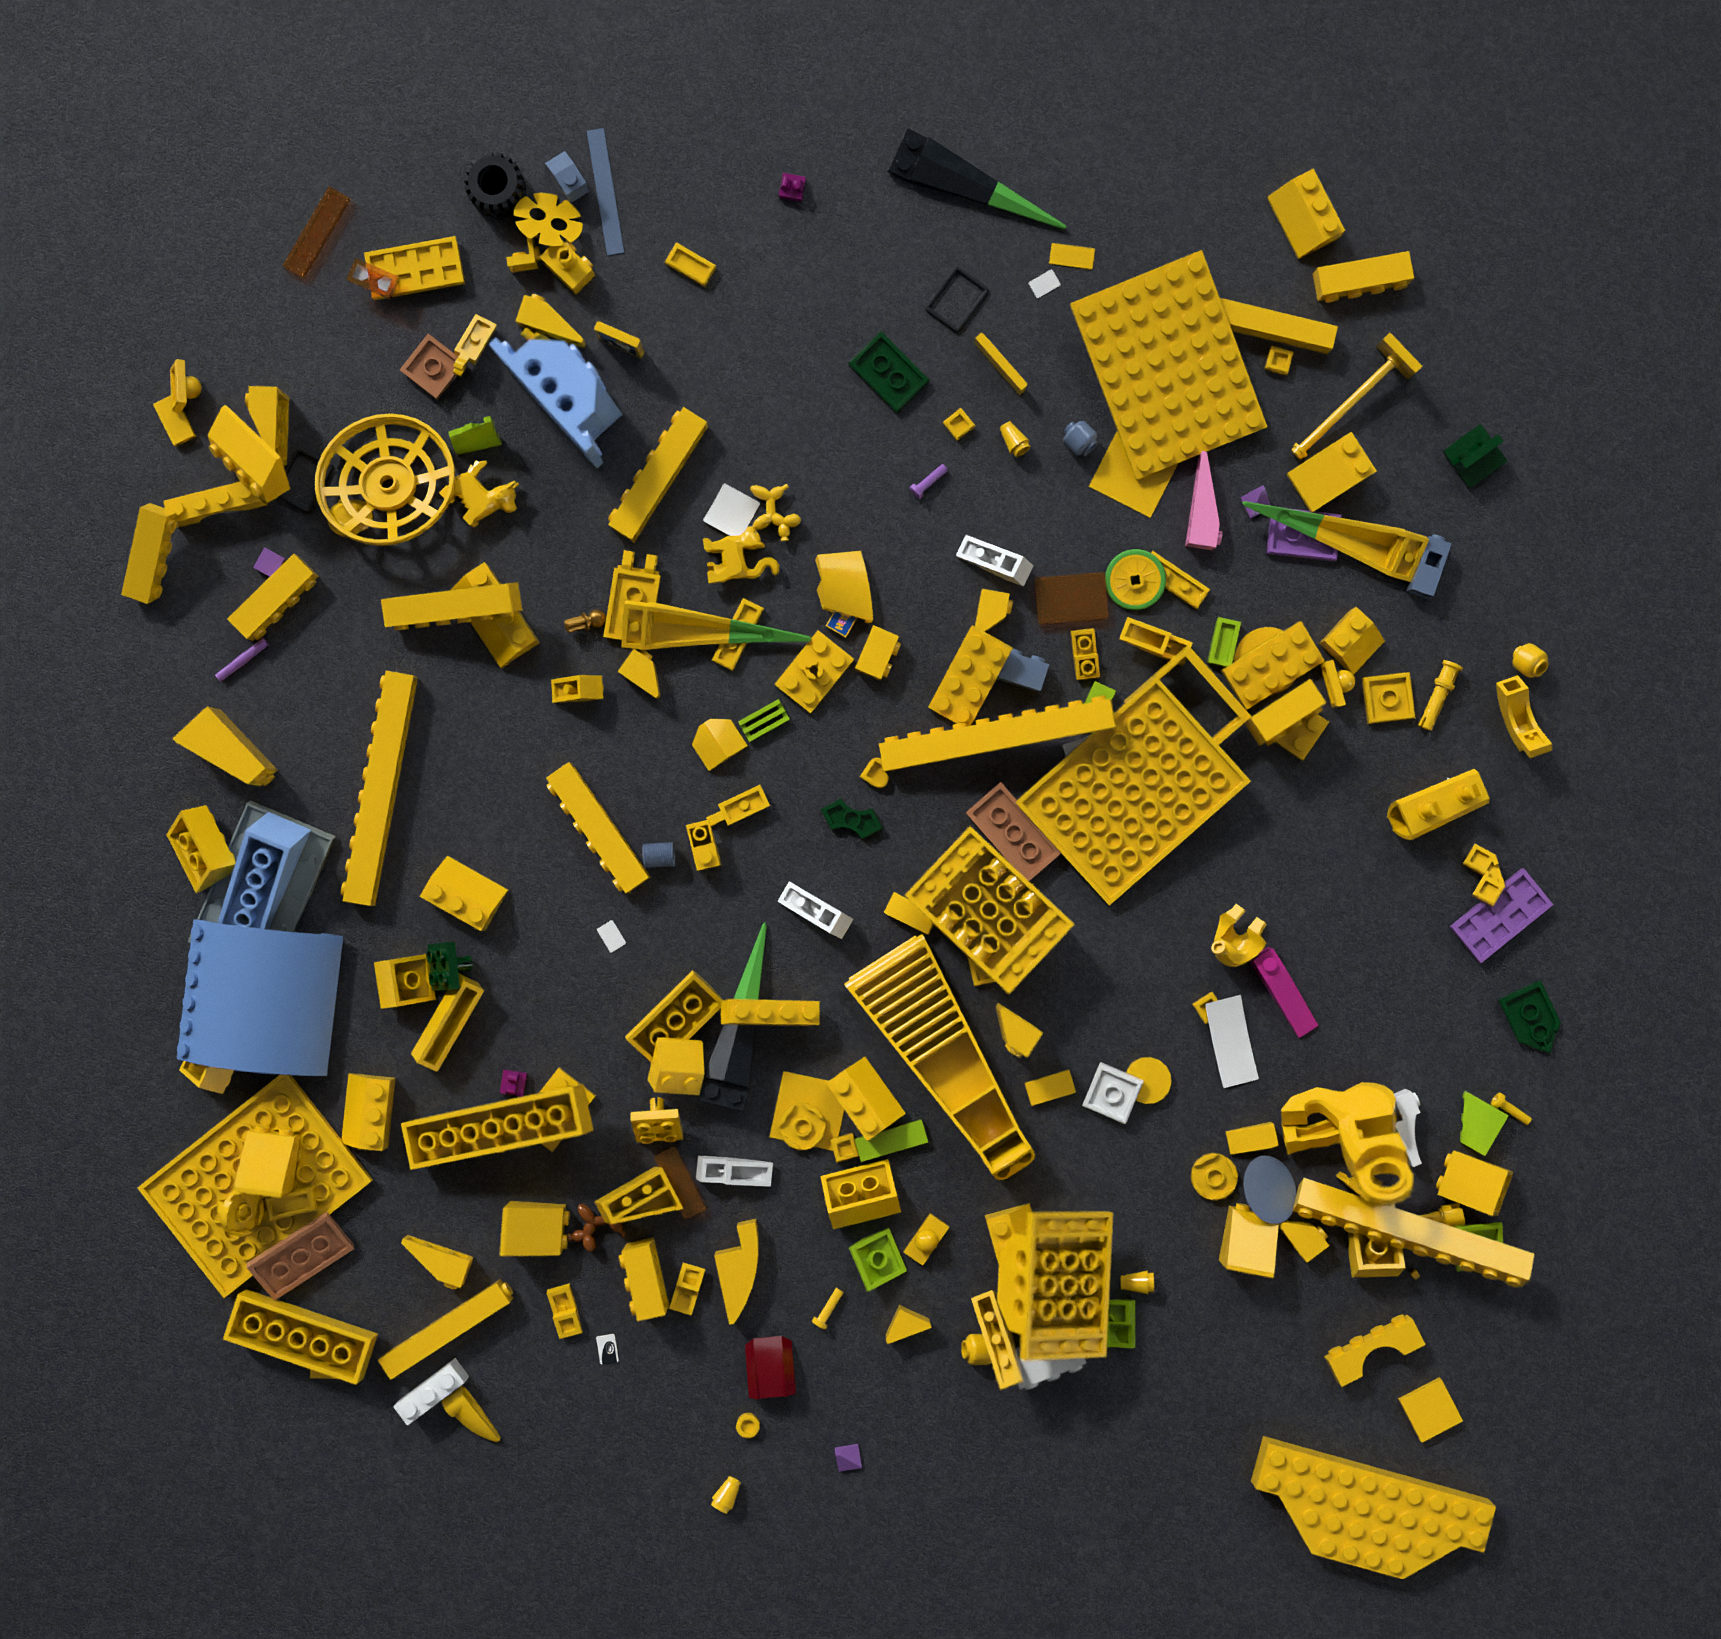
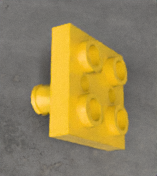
(657, 1124)

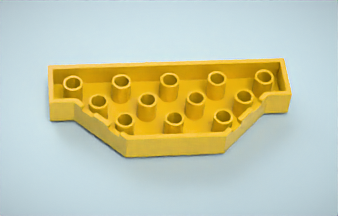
(1369, 1512)

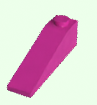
(1283, 991)

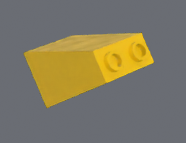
(225, 745)

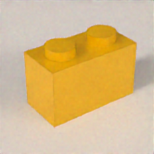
(877, 653)

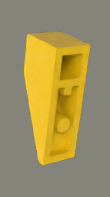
(541, 317)
(443, 1263)

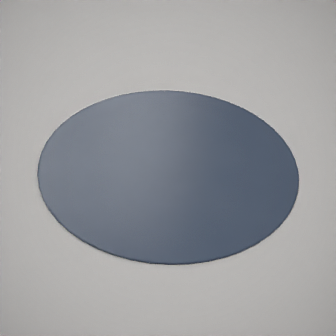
(1269, 1189)

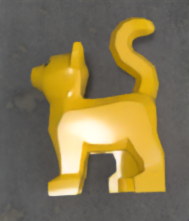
(733, 557)

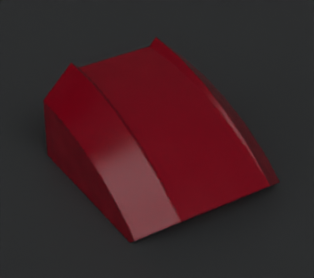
(770, 1367)

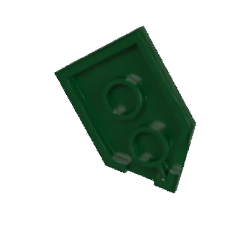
(1531, 1016)

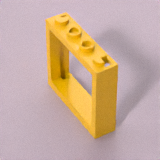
(1242, 714)

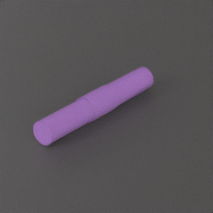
(241, 660)

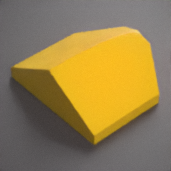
(717, 742)

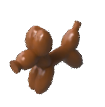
(589, 1228)

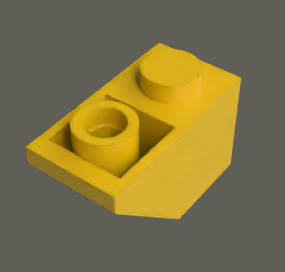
(703, 845)

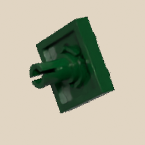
(445, 965)

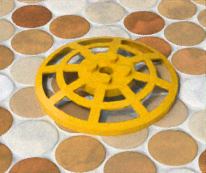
(377, 472)

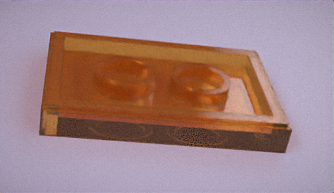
(1071, 598)

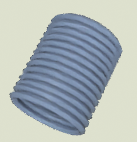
(658, 855)

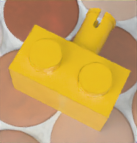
(568, 266)

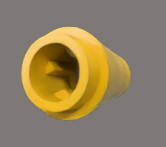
(1016, 441)
(1138, 1282)
(726, 1495)

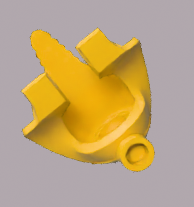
(1237, 949)

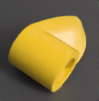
(467, 1411)

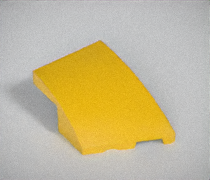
(844, 585)

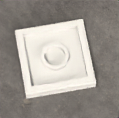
(1112, 1093)

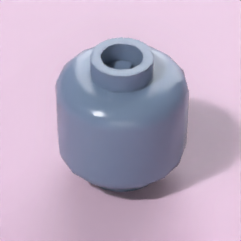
(1080, 438)

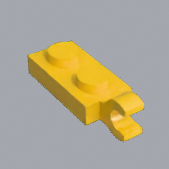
(473, 343)
(740, 806)

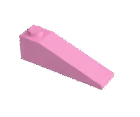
(1203, 520)

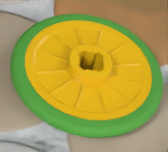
(1135, 563)

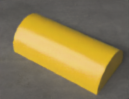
(676, 1015)

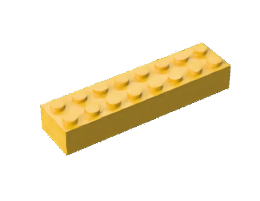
(497, 1126)

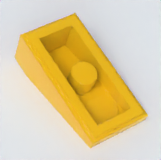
(1252, 1138)

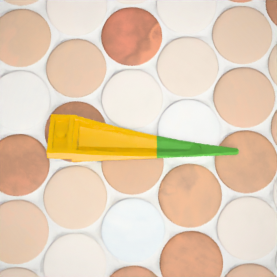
(1379, 546)
(666, 626)

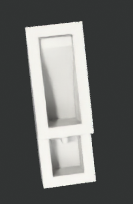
(734, 1171)

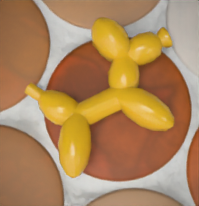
(771, 516)

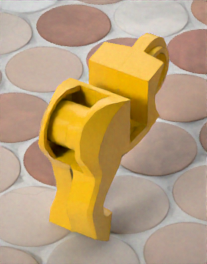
(1364, 1126)

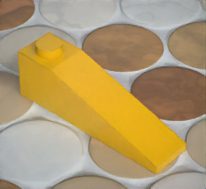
(998, 1339)

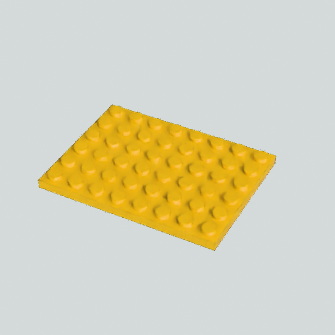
(1168, 364)
(1133, 791)
(192, 1183)

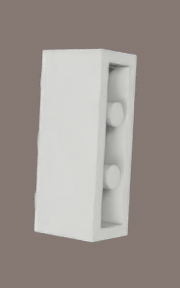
(431, 1391)

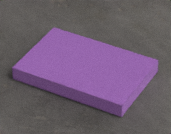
(1292, 543)

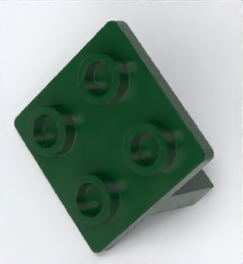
(1475, 455)

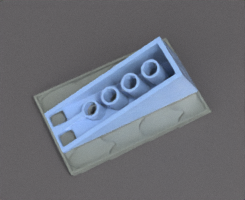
(272, 873)

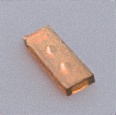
(680, 1181)

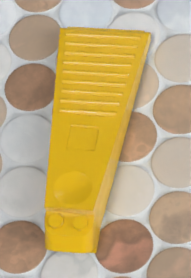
(926, 1027)

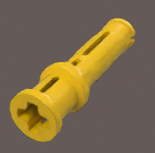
(1444, 684)

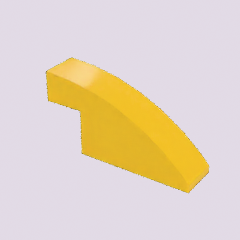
(738, 1269)

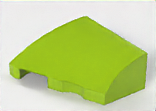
(475, 437)
(1480, 1124)
(1121, 1323)

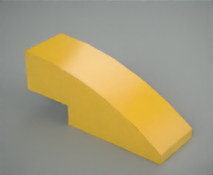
(1153, 640)

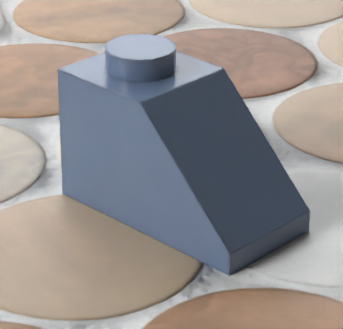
(567, 177)

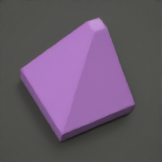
(1256, 496)
(848, 1457)

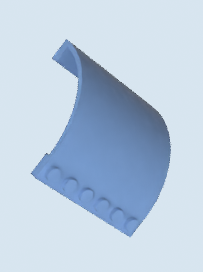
(259, 999)

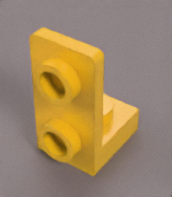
(521, 261)

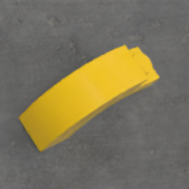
(1519, 719)

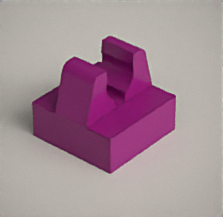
(792, 187)
(513, 1082)

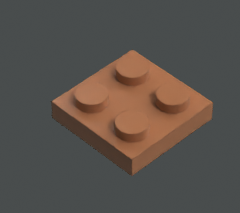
(431, 366)

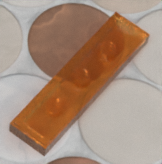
(316, 232)

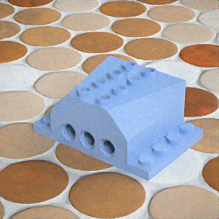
(564, 389)

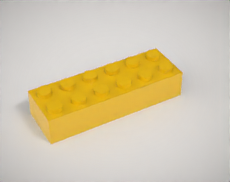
(300, 1336)

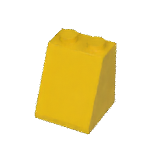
(268, 1162)
(1474, 1183)
(533, 1229)
(1248, 1242)

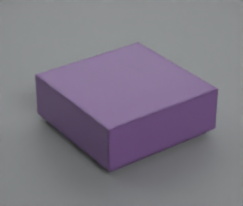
(268, 562)

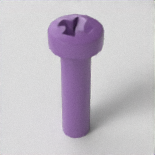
(917, 490)

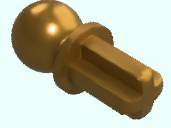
(595, 618)

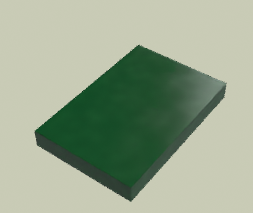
(889, 372)

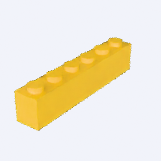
(658, 475)
(451, 604)
(598, 827)

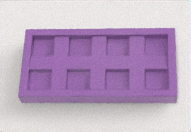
(1489, 928)

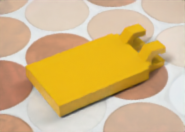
(630, 585)

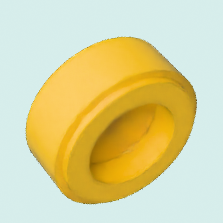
(748, 1425)

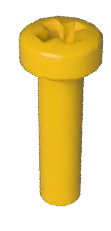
(1499, 1101)
(827, 1310)

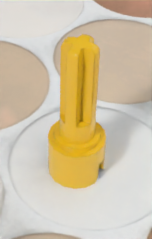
(1448, 1214)

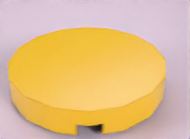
(1155, 1076)
(802, 1126)
(1214, 1176)

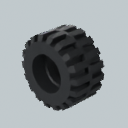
(483, 170)

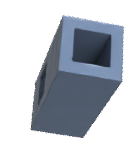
(1430, 567)

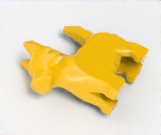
(477, 498)

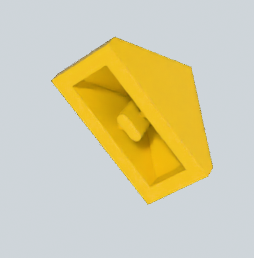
(906, 1324)

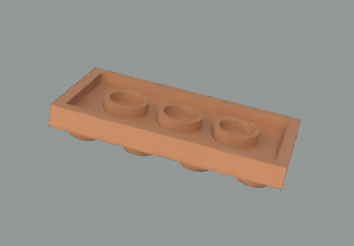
(1012, 832)
(300, 1256)

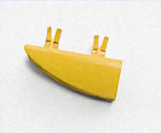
(1437, 805)

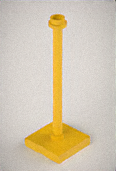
(1396, 356)

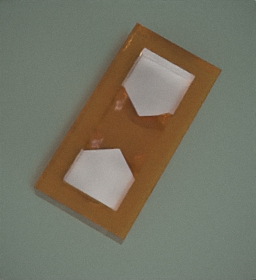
(373, 278)

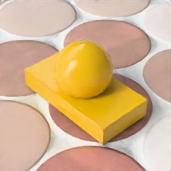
(182, 386)
(1337, 683)
(926, 1239)

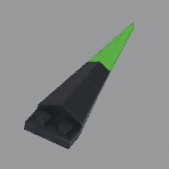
(935, 167)
(730, 1066)

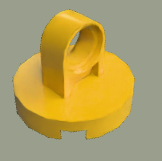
(240, 1213)

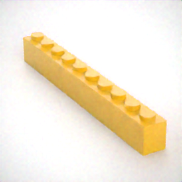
(997, 735)
(379, 789)
(1413, 1233)

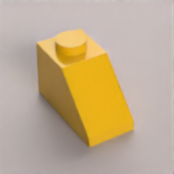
(992, 609)
(642, 672)
(577, 688)
(1305, 1238)

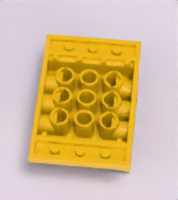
(989, 910)
(1058, 1284)

